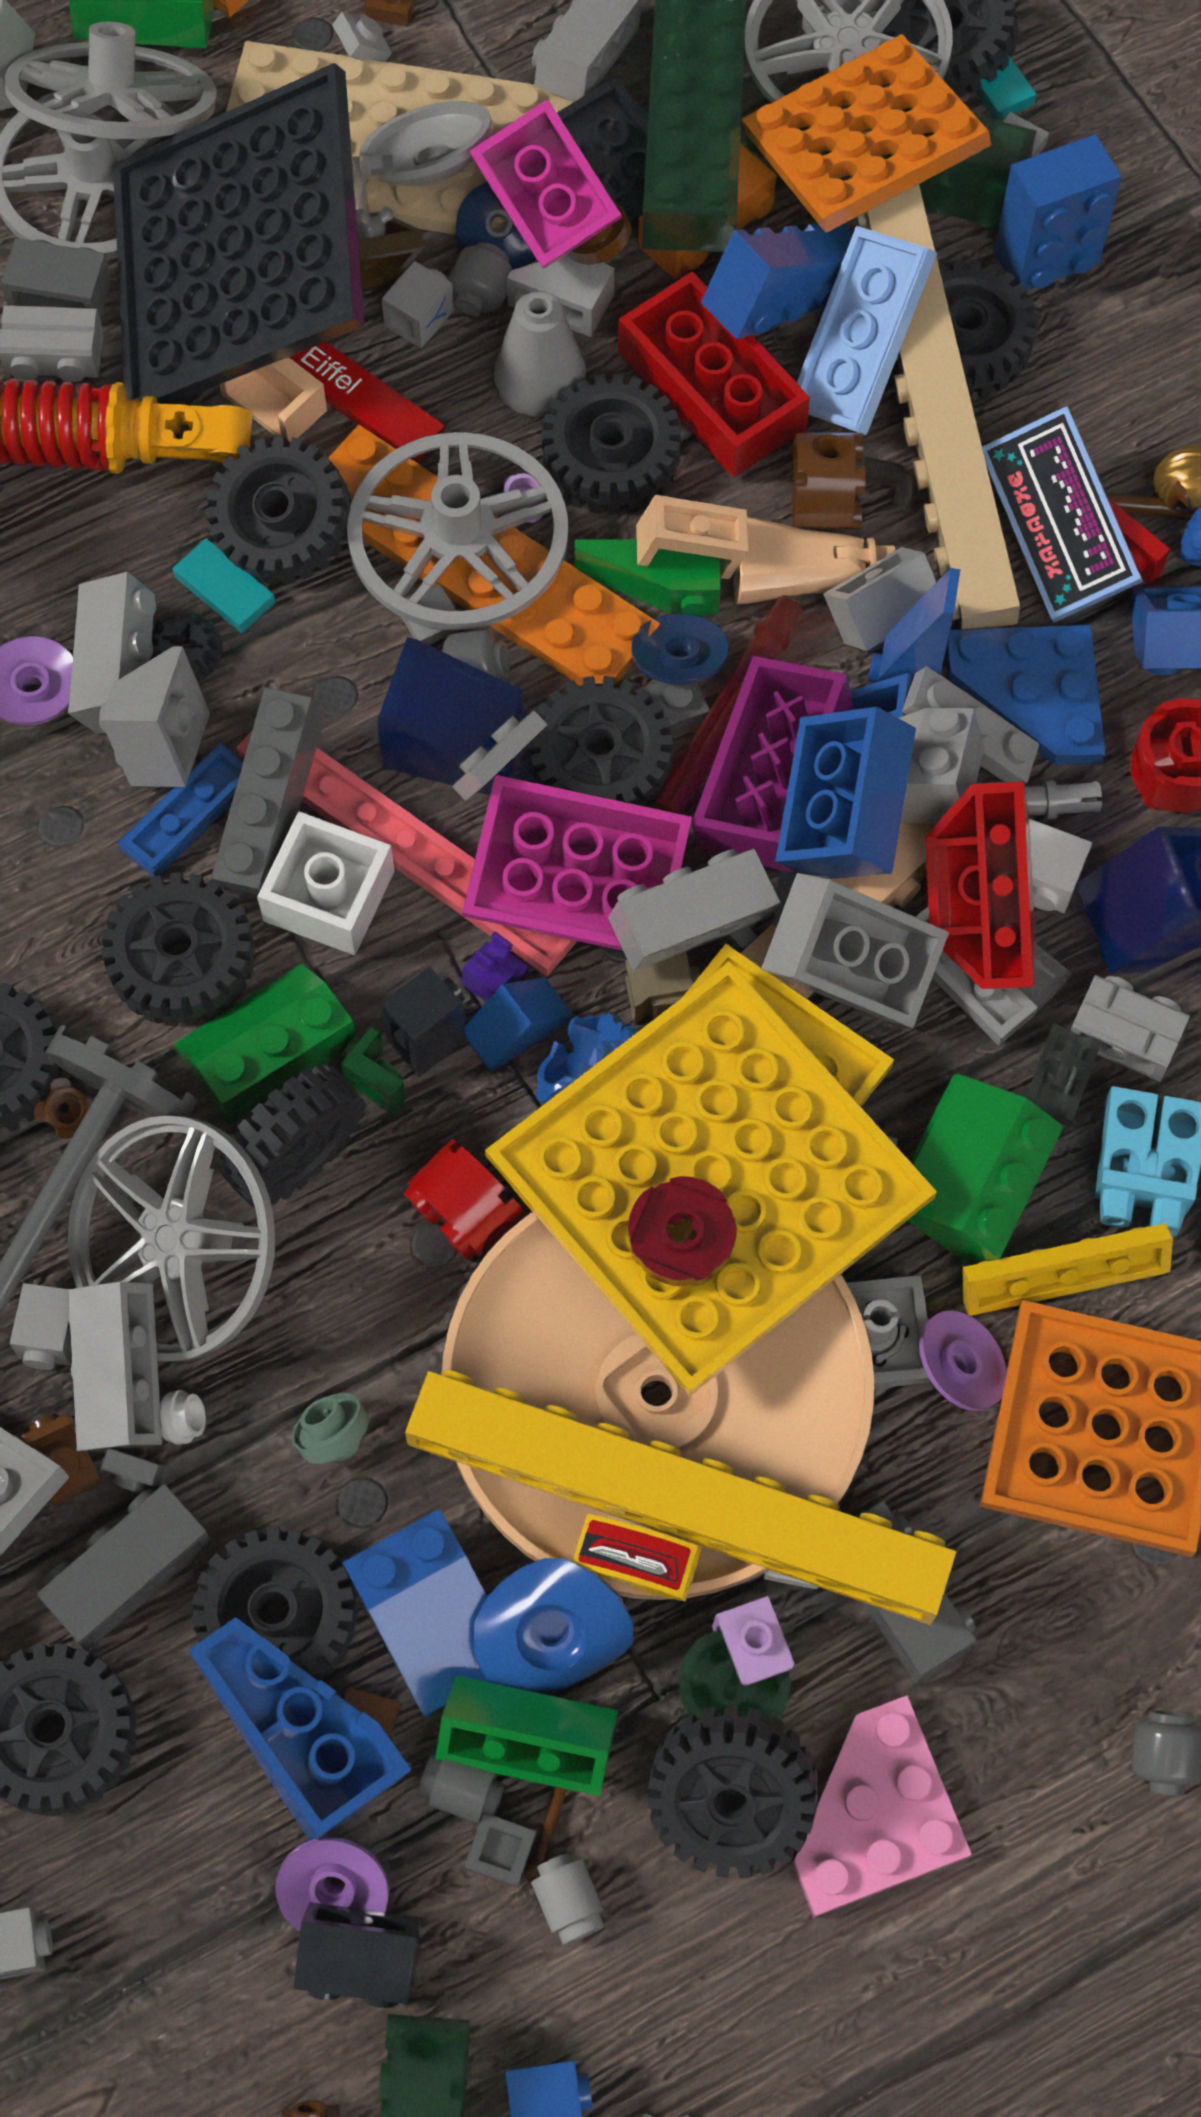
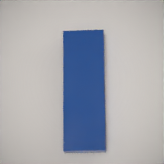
(184, 813)

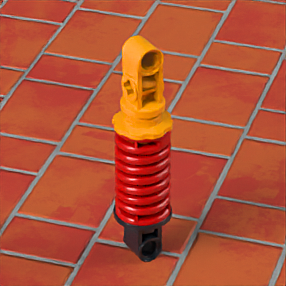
(107, 428)

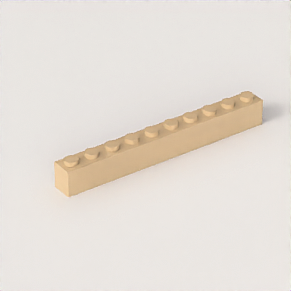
(947, 438)

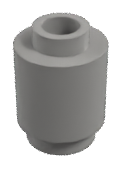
(568, 1898)

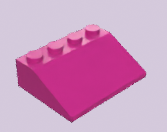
(565, 856)

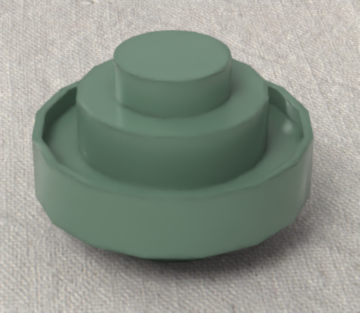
(331, 1428)

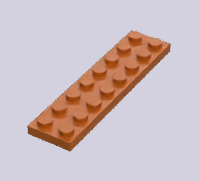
(571, 627)

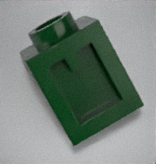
(373, 1080)

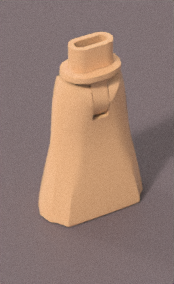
(799, 561)

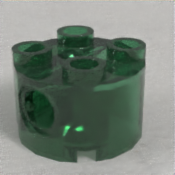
(712, 1681)
(424, 2067)

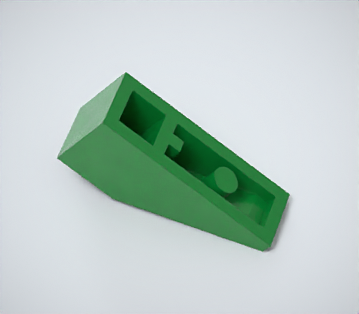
(670, 582)

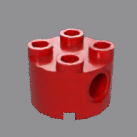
(1169, 757)
(464, 1199)

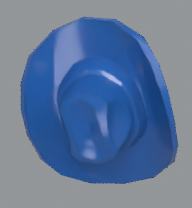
(550, 1627)

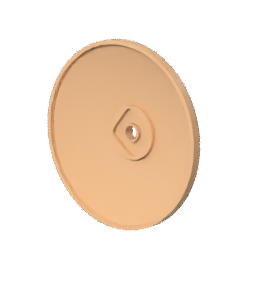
(780, 1411)

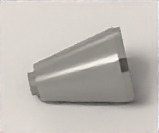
(537, 356)

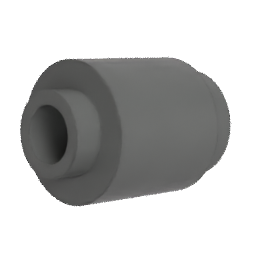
(460, 1789)

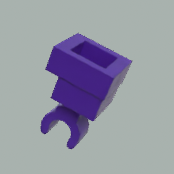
(492, 967)

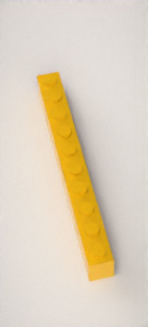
(681, 1496)

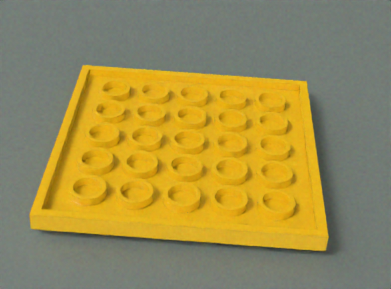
(736, 1102)

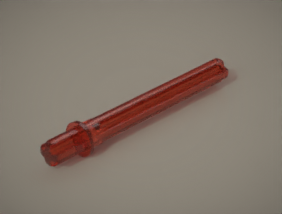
(769, 639)

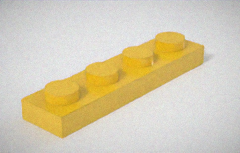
(1067, 1269)

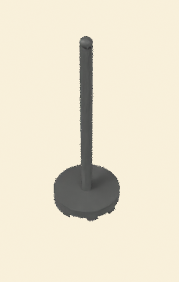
(117, 1085)

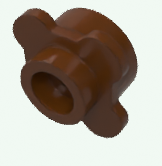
(49, 1111)

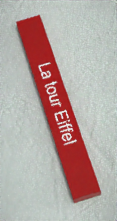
(367, 398)

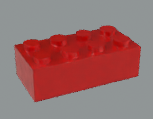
(720, 386)

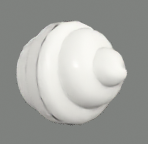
(181, 1417)

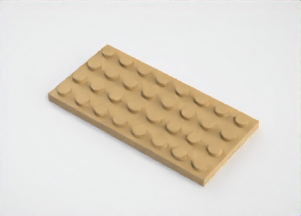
(383, 91)

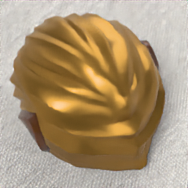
(1180, 477)

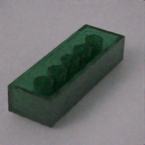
(694, 125)

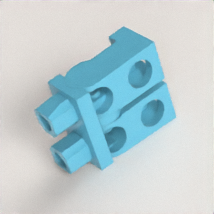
(1142, 1175)

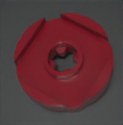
(695, 1259)

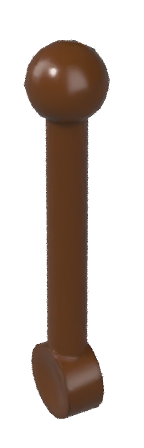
(531, 1871)

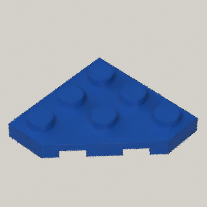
(1037, 682)

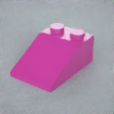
(545, 184)

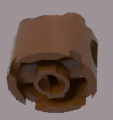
(827, 480)

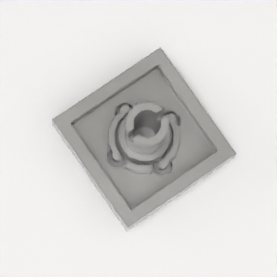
(893, 1305)

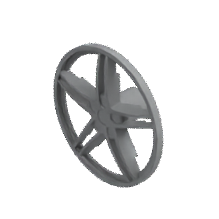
(836, 39)
(110, 82)
(82, 169)
(457, 526)
(176, 1229)

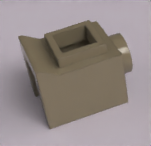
(658, 986)

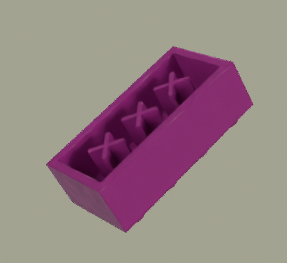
(754, 762)

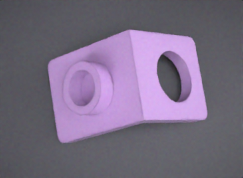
(754, 1641)

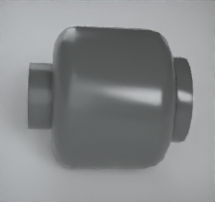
(480, 279)
(481, 651)
(1167, 1751)

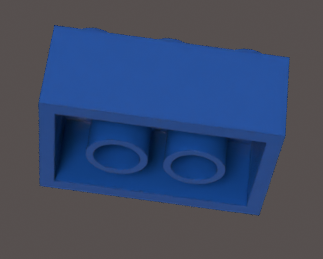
(1057, 213)
(846, 794)

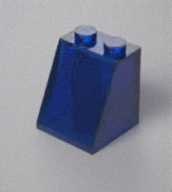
(442, 714)
(1147, 901)

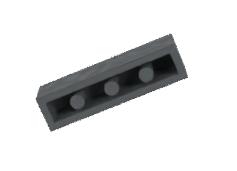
(268, 790)

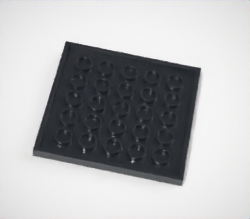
(238, 241)

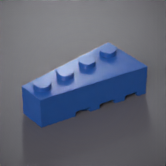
(775, 276)

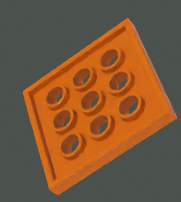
(875, 179)
(1065, 1498)

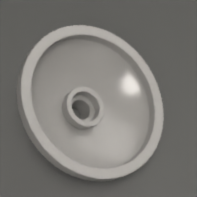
(430, 141)

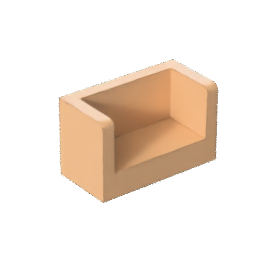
(280, 397)
(693, 529)

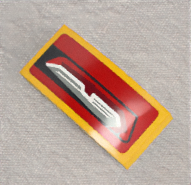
(637, 1556)

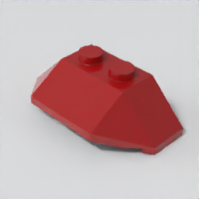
(985, 884)

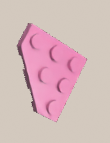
(879, 1814)

